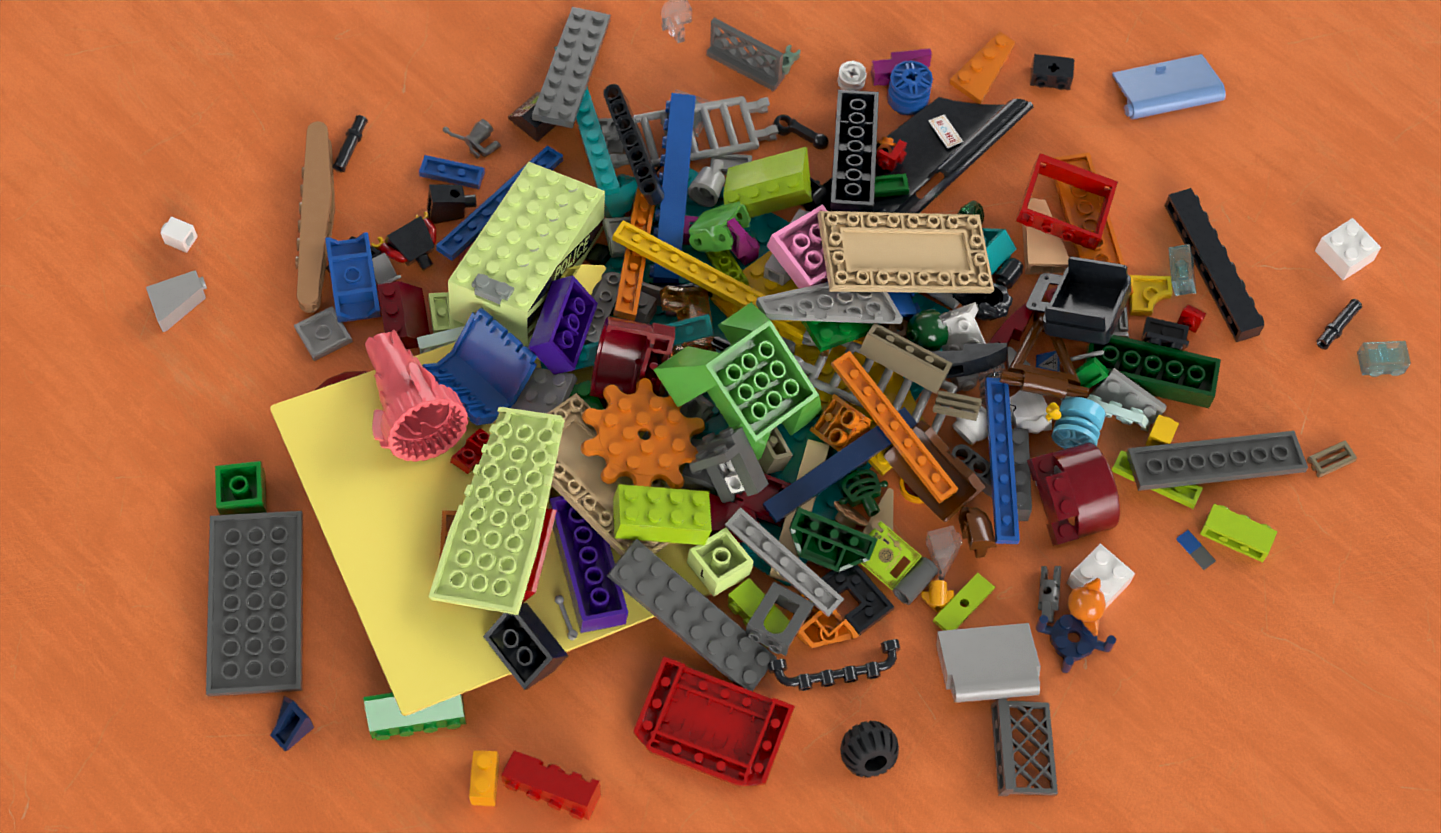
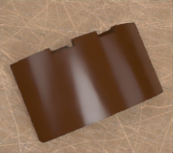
(962, 476)

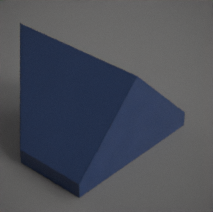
(291, 724)

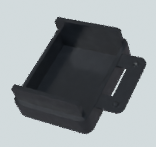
(1085, 302)

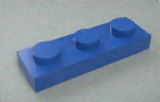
(451, 172)

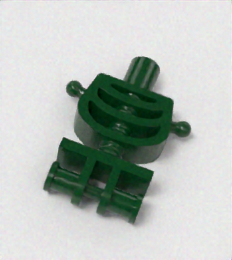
(866, 487)

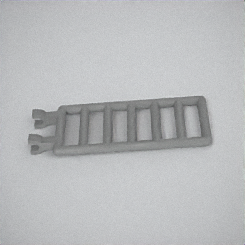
(814, 370)

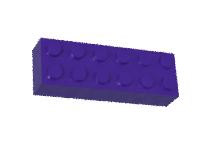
(586, 563)

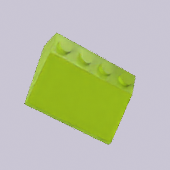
(770, 183)

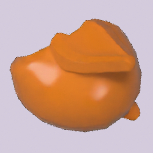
(1088, 604)

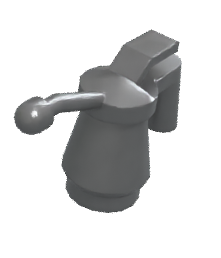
(478, 134)

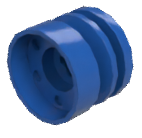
(909, 87)

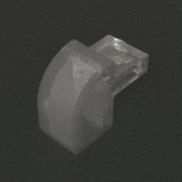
(673, 16)

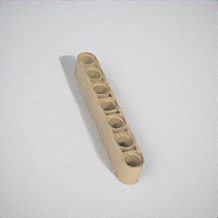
(814, 455)

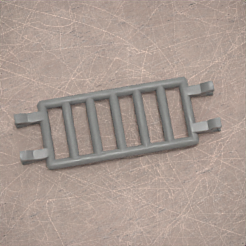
(759, 106)

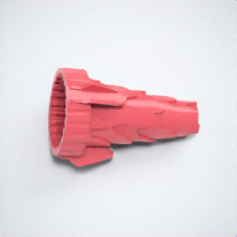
(417, 412)

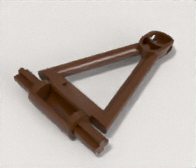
(1042, 380)

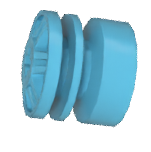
(1079, 422)

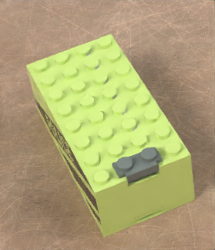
(527, 244)

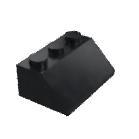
(525, 646)

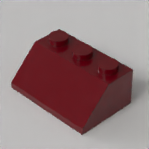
(404, 311)

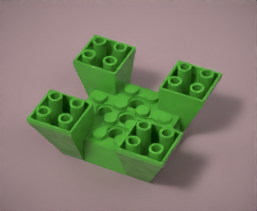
(776, 398)

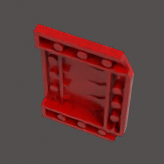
(712, 725)

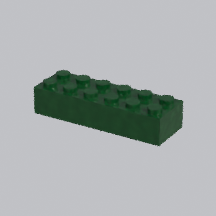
(1162, 369)

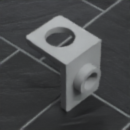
(384, 270)

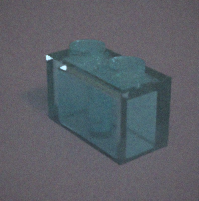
(1182, 270)
(1383, 358)

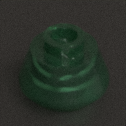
(973, 208)

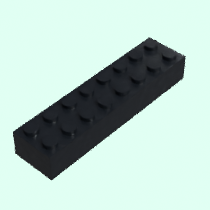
(854, 151)

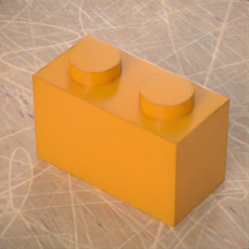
(484, 778)

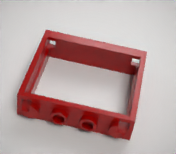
(1075, 177)

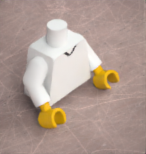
(1032, 412)

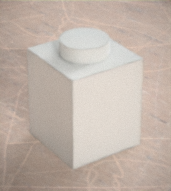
(178, 234)

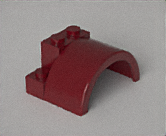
(625, 349)
(1081, 490)

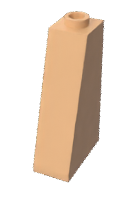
(1043, 251)

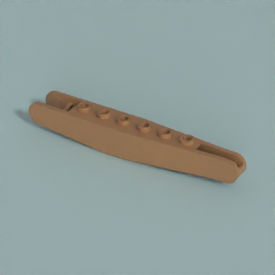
(317, 216)

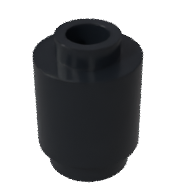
(1009, 273)

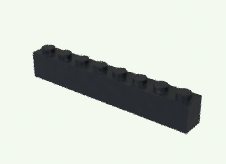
(1214, 265)

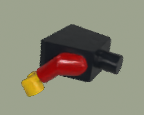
(411, 242)

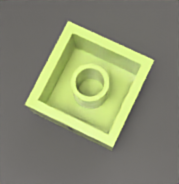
(720, 562)

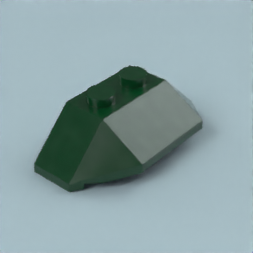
(829, 541)

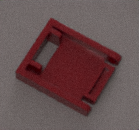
(756, 501)

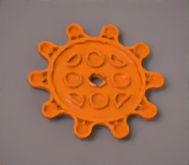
(629, 454)

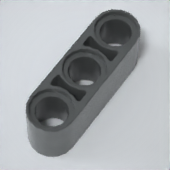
(975, 461)

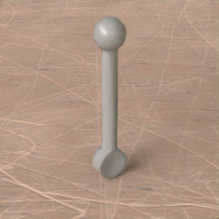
(572, 634)

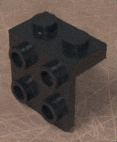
(1165, 333)

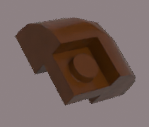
(977, 529)

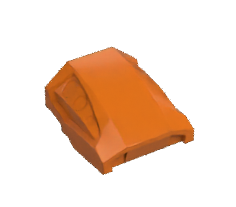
(841, 424)

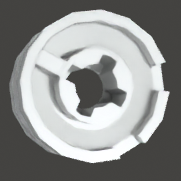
(854, 69)

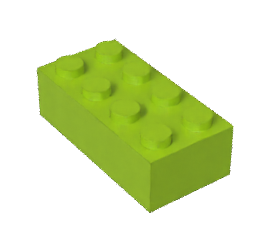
(661, 514)

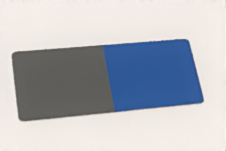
(1195, 549)

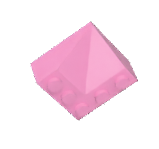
(800, 250)

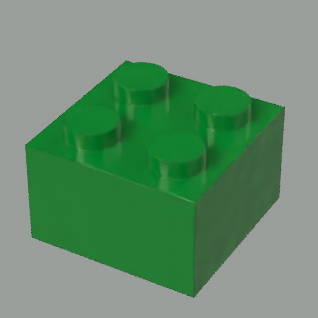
(240, 488)

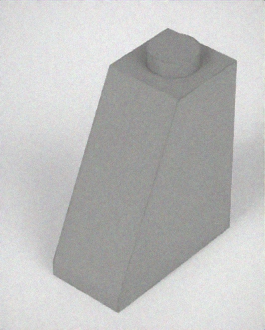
(176, 297)

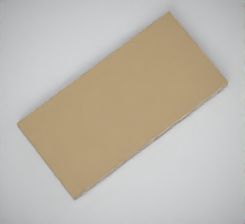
(904, 252)
(579, 479)

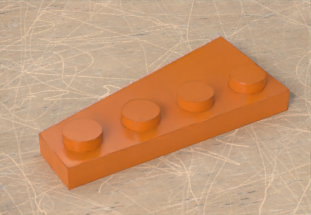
(981, 70)

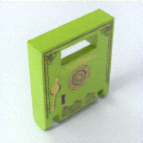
(887, 554)

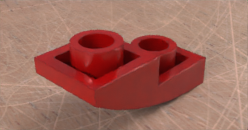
(471, 453)

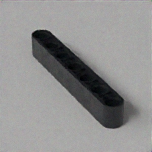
(633, 144)

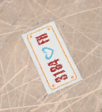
(945, 131)

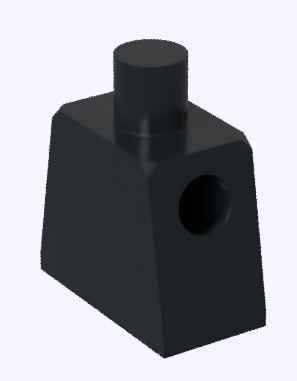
(447, 203)

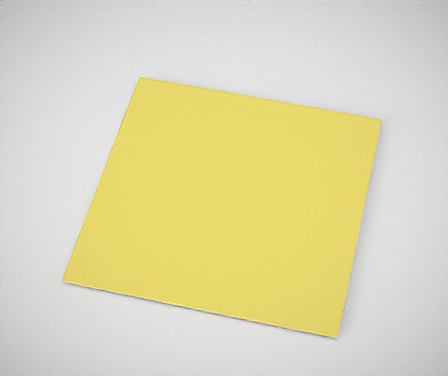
(387, 538)

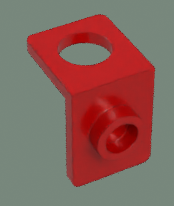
(1191, 317)

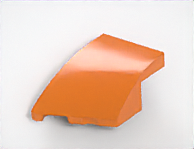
(823, 630)

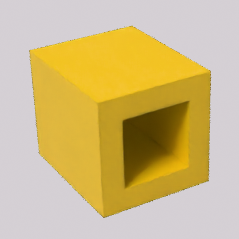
(1162, 431)

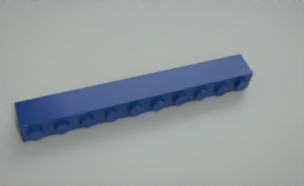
(674, 178)

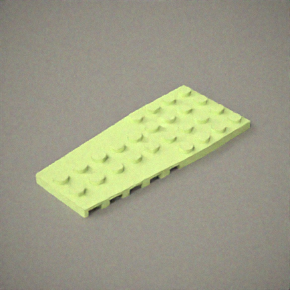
(502, 515)

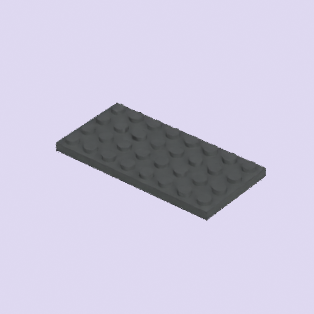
(255, 603)

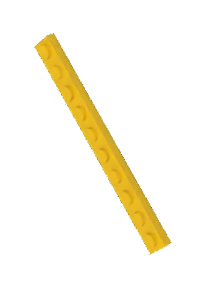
(696, 271)

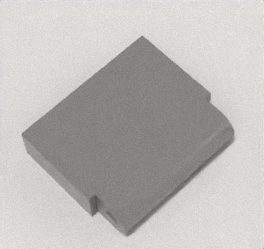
(989, 662)

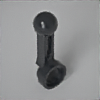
(819, 141)

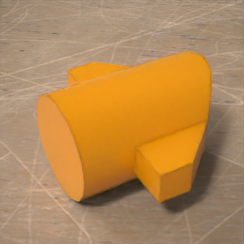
(938, 596)

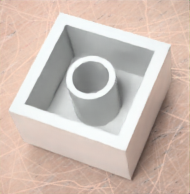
(1347, 249)
(1108, 568)

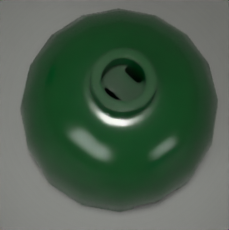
(927, 330)

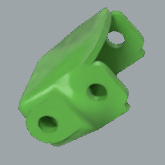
(711, 231)

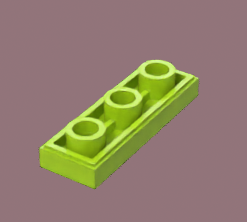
(727, 264)
(971, 595)

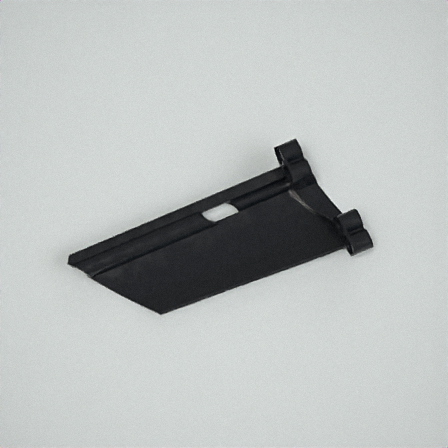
(927, 154)

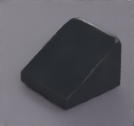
(598, 255)

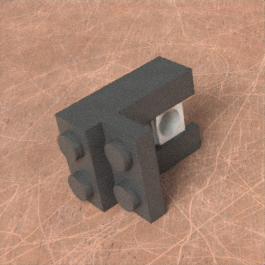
(730, 464)

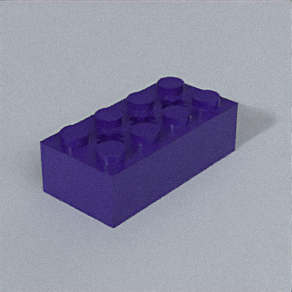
(563, 325)

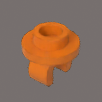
(886, 143)

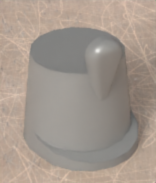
(707, 185)

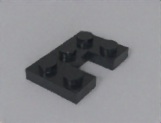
(872, 601)

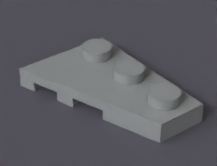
(1129, 394)

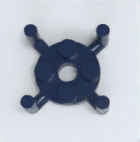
(1070, 650)

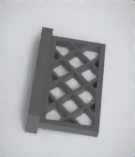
(736, 57)
(1004, 748)

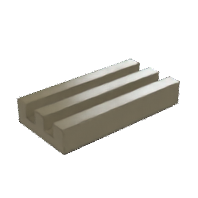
(957, 402)
(1317, 466)

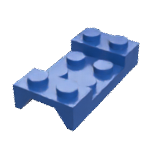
(353, 278)

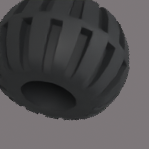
(869, 749)

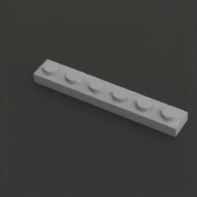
(784, 562)

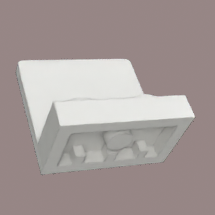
(961, 327)

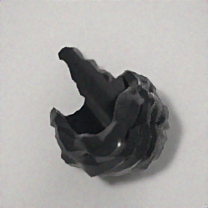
(990, 305)

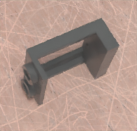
(790, 601)

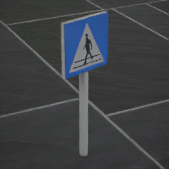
(1051, 361)

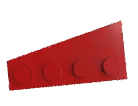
(552, 785)

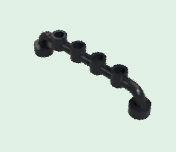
(828, 677)

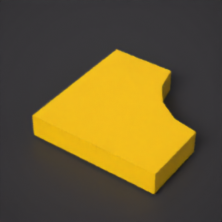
(1148, 292)

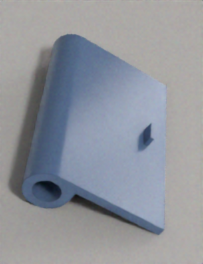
(1169, 86)

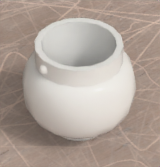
(972, 430)

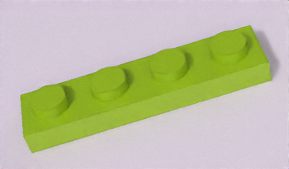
(1185, 495)

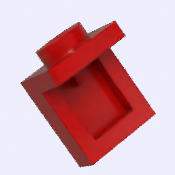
(889, 161)

